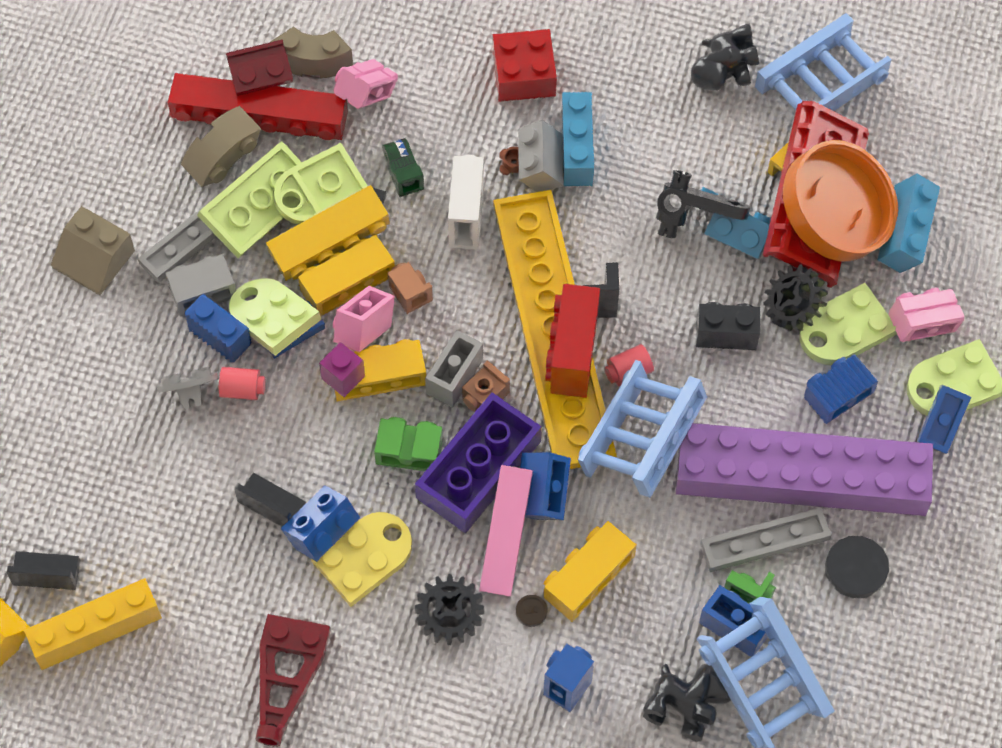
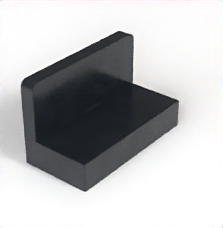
(609, 292)
(268, 499)
(44, 570)

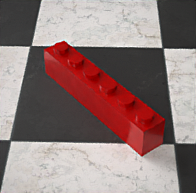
(272, 109)

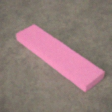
(506, 530)

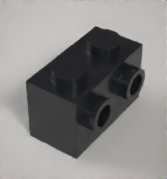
(728, 326)

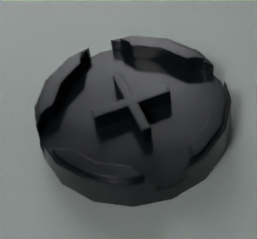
(857, 566)

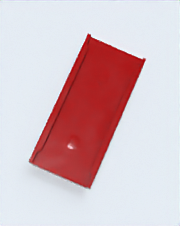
(811, 126)

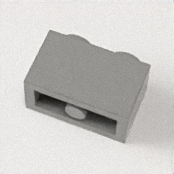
(540, 156)
(204, 277)
(454, 368)

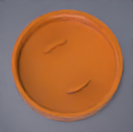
(840, 200)

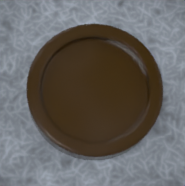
(531, 610)

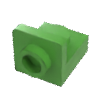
(747, 588)

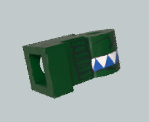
(403, 167)

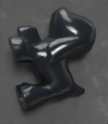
(729, 58)
(688, 699)

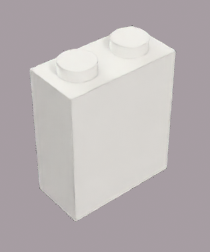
(466, 202)

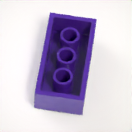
(468, 469)

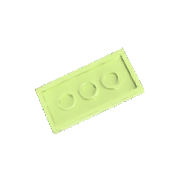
(247, 206)

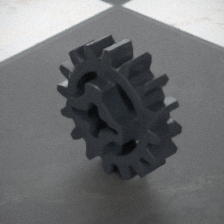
(795, 298)
(449, 595)

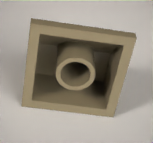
(92, 250)

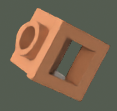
(409, 287)
(489, 377)

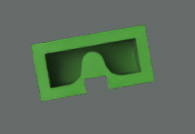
(407, 445)

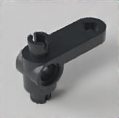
(691, 197)

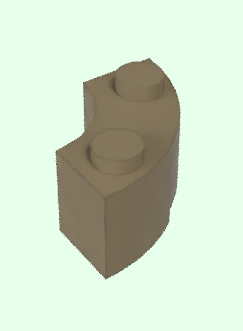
(315, 54)
(221, 147)

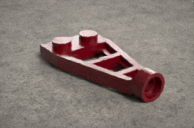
(291, 637)

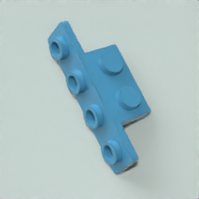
(742, 235)

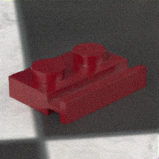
(259, 67)

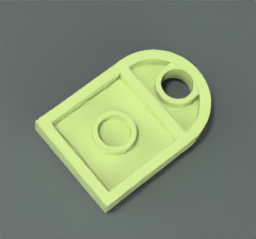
(318, 184)
(274, 315)
(848, 326)
(962, 369)

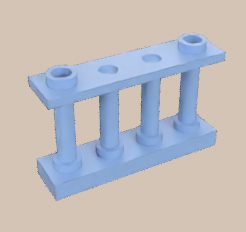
(818, 47)
(659, 448)
(797, 673)

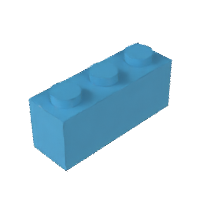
(577, 139)
(910, 237)

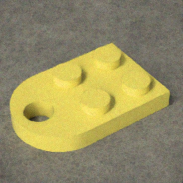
(365, 557)

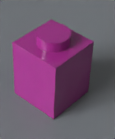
(342, 369)

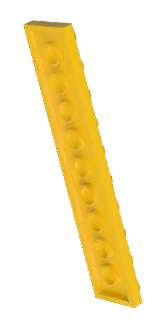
(537, 273)

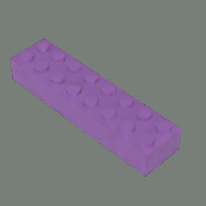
(806, 469)

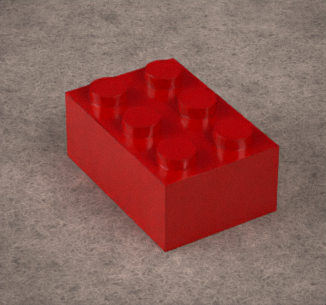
(572, 340)

